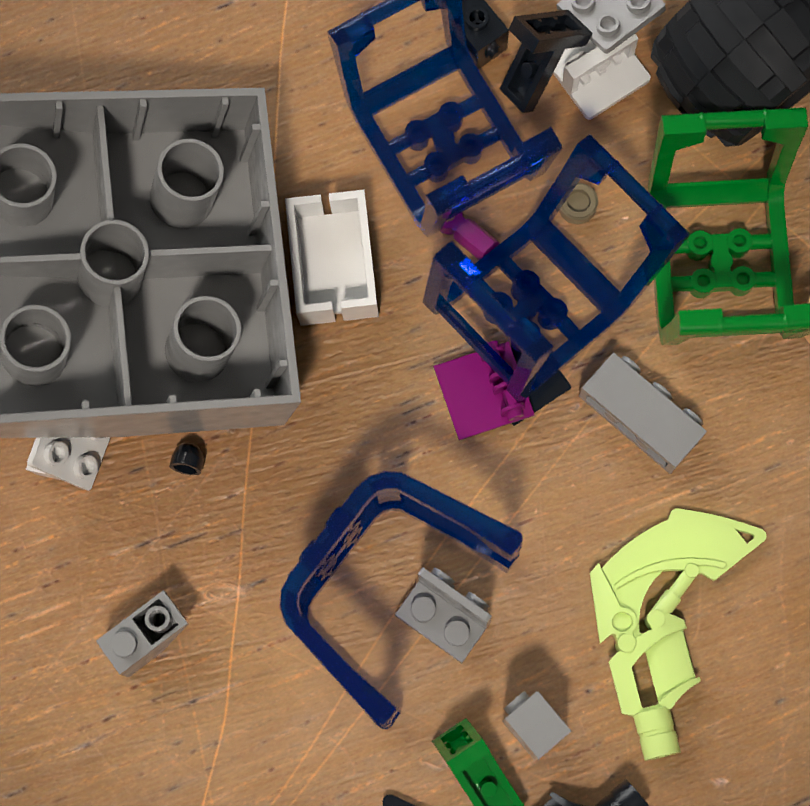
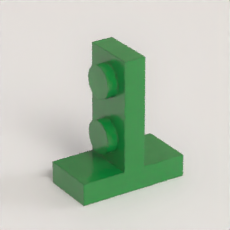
(475, 767)

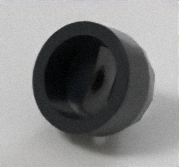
(187, 459)

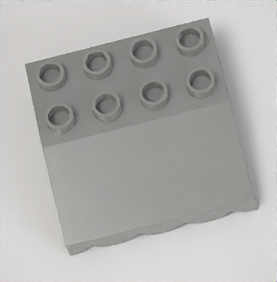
(141, 265)

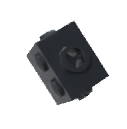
(483, 31)

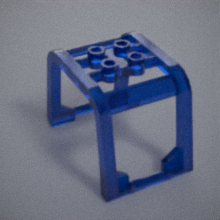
(526, 160)
(538, 361)
(343, 531)

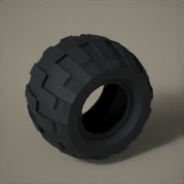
(735, 58)

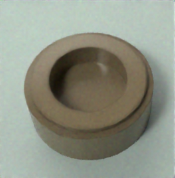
(580, 205)

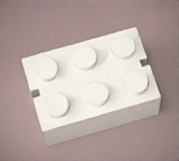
(331, 258)

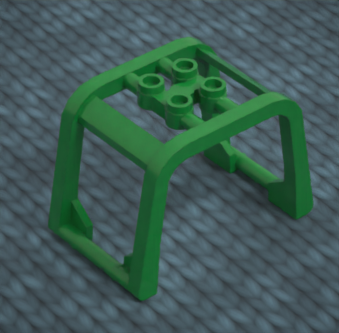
(679, 131)

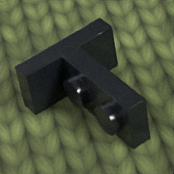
(543, 43)

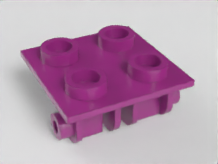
(478, 394)

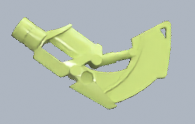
(684, 543)

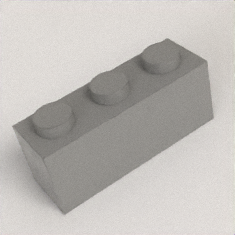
(643, 412)

